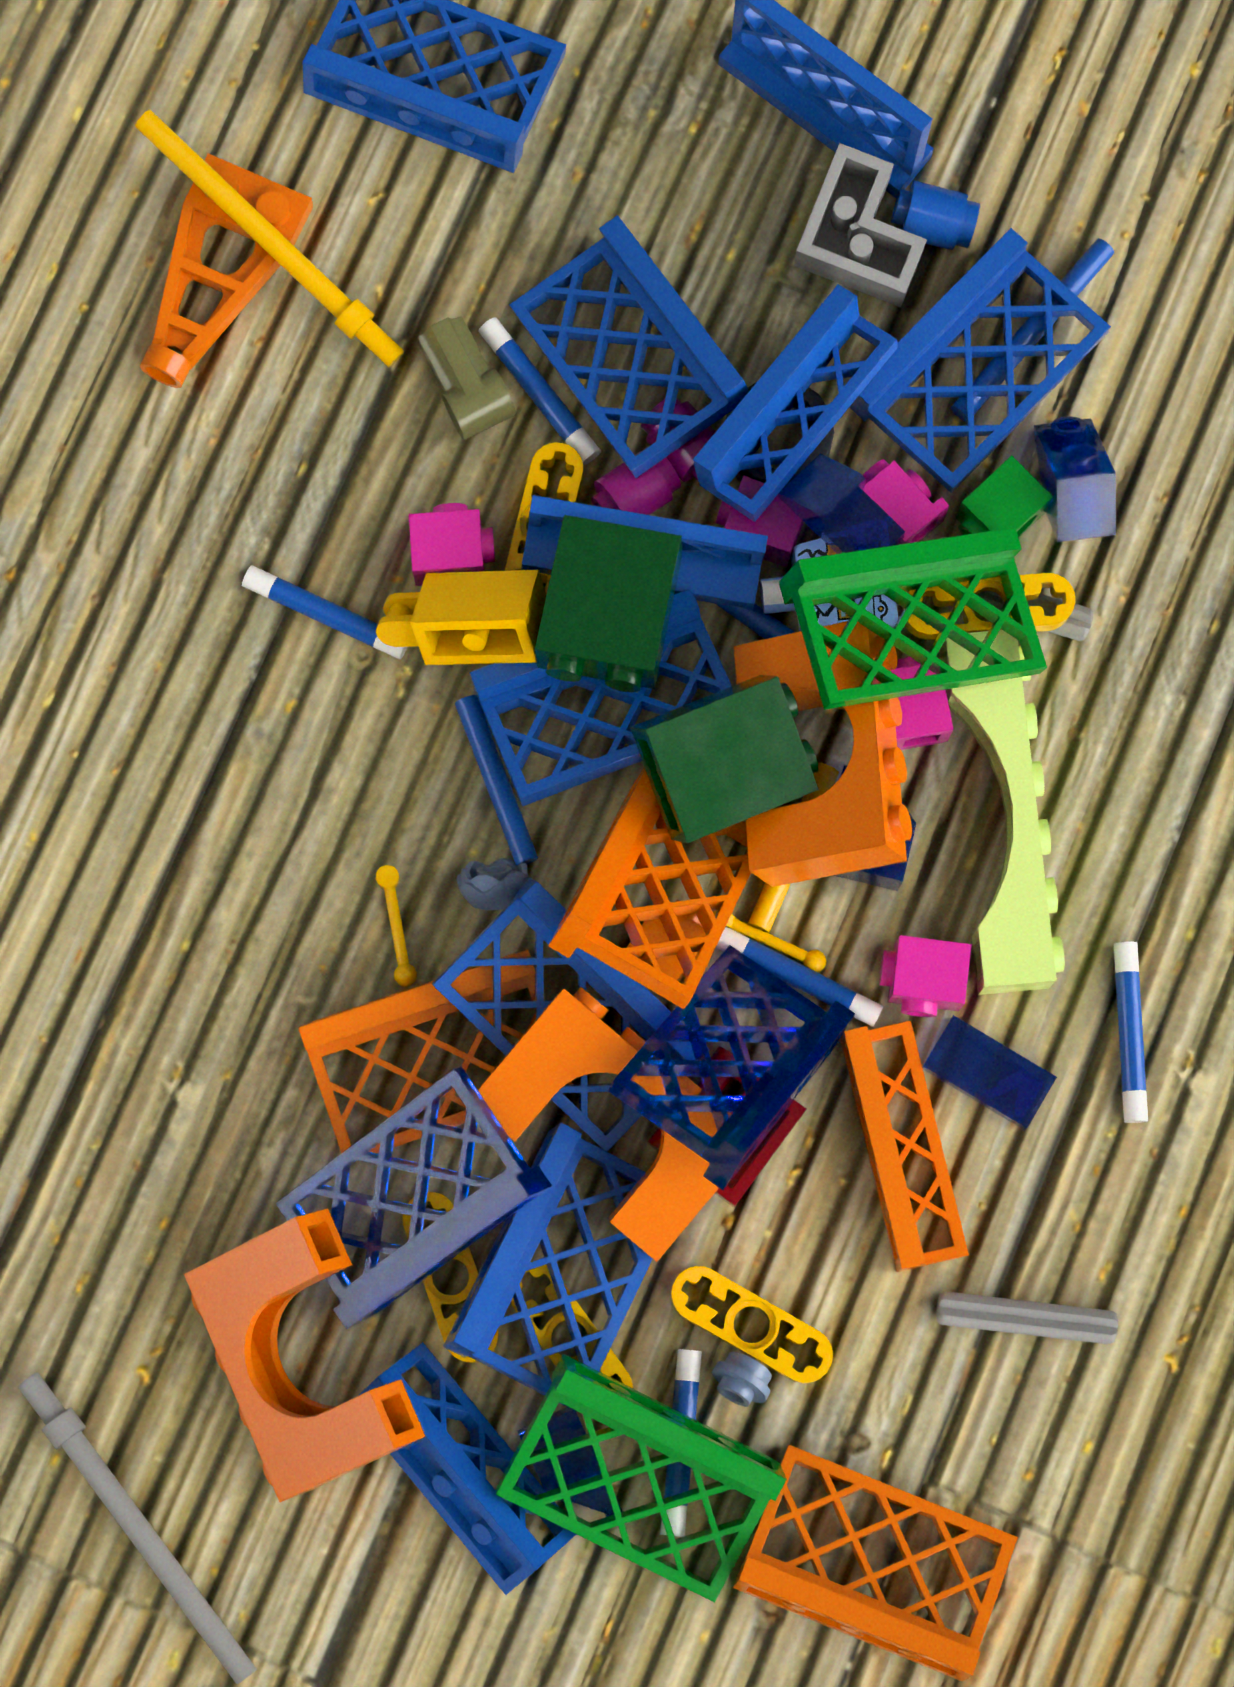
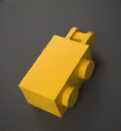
(468, 617)

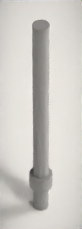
(65, 1431)

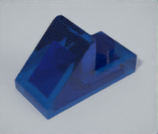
(837, 508)

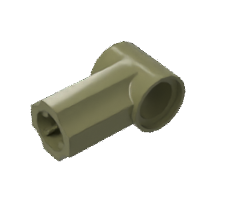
(471, 390)

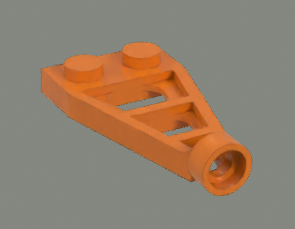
(279, 206)

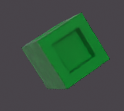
(1004, 501)

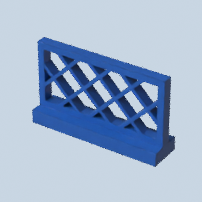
(825, 89)
(424, 110)
(941, 328)
(677, 330)
(516, 685)
(624, 994)
(512, 1257)

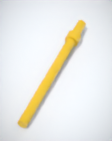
(352, 316)

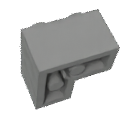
(846, 240)

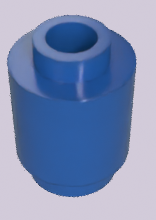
(936, 215)

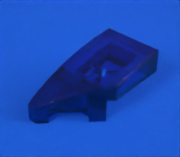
(574, 1464)

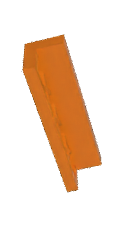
(883, 1150)

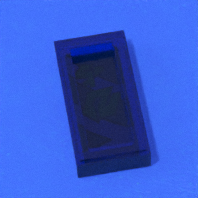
(989, 1072)

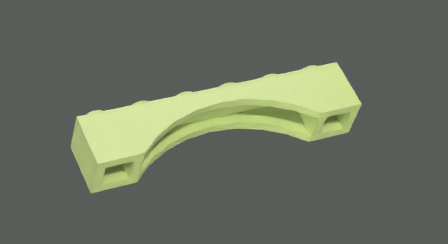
(1014, 938)

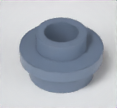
(742, 1379)

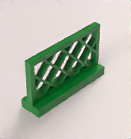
(892, 573)
(665, 1431)

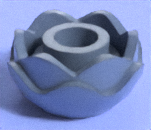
(493, 884)

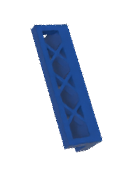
(777, 392)
(715, 562)
(455, 1476)

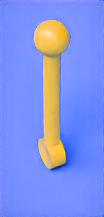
(388, 879)
(812, 959)

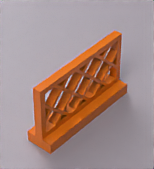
(613, 870)
(399, 1013)
(860, 1614)

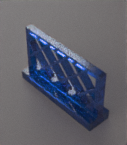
(764, 1100)
(452, 1230)

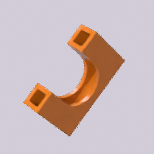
(862, 814)
(575, 1042)
(241, 1307)

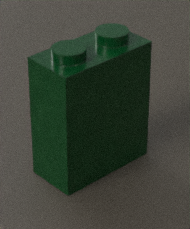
(608, 603)
(726, 757)

